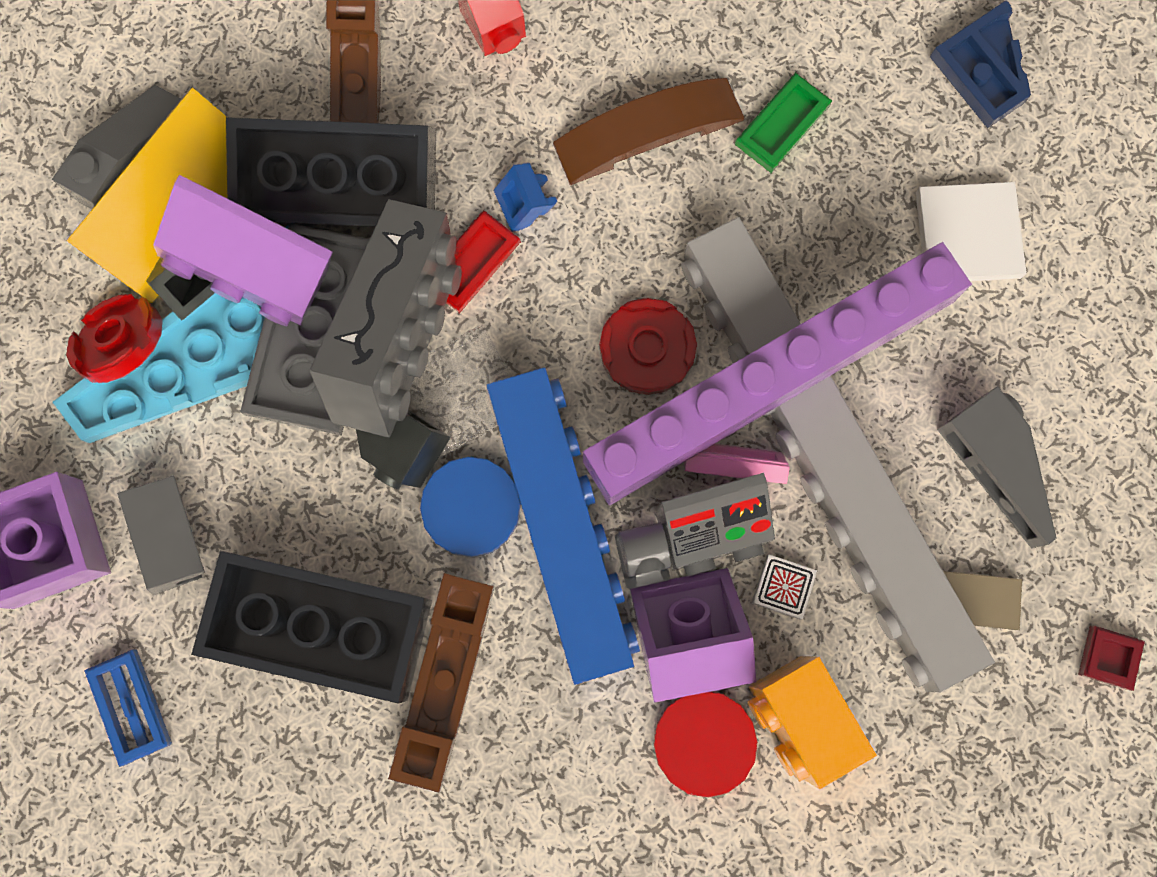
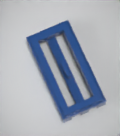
(147, 701)

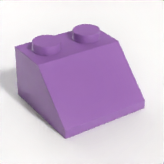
(693, 635)

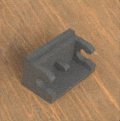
(161, 535)

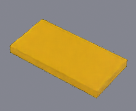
(128, 215)

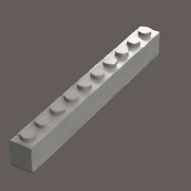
(842, 472)

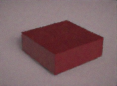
(1111, 658)

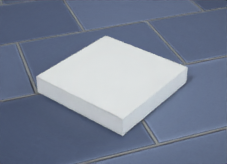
(976, 226)

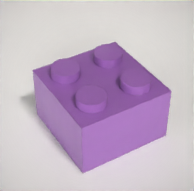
(47, 540)

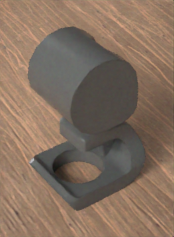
(643, 555)

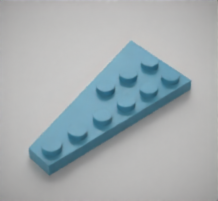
(191, 364)

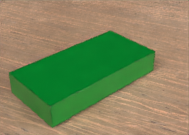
(783, 122)

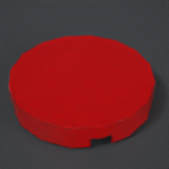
(115, 338)
(647, 360)
(705, 744)

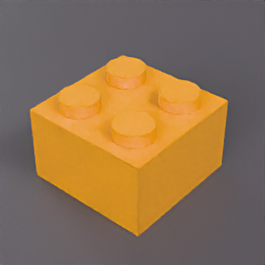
(810, 721)

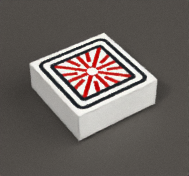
(784, 587)

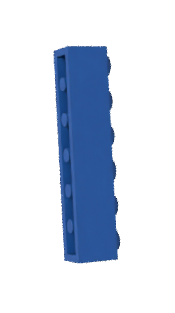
(561, 526)

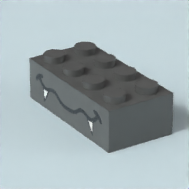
(387, 319)

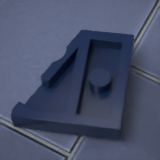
(986, 66)

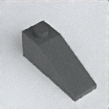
(112, 145)
(1003, 458)

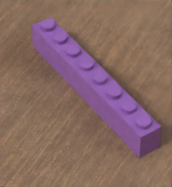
(775, 373)

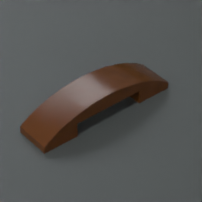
(354, 60)
(645, 125)
(442, 683)

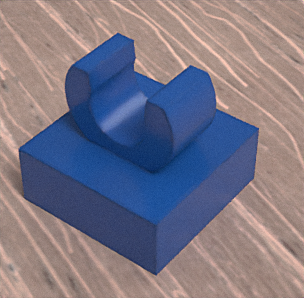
(522, 196)

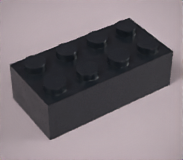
(328, 169)
(312, 627)

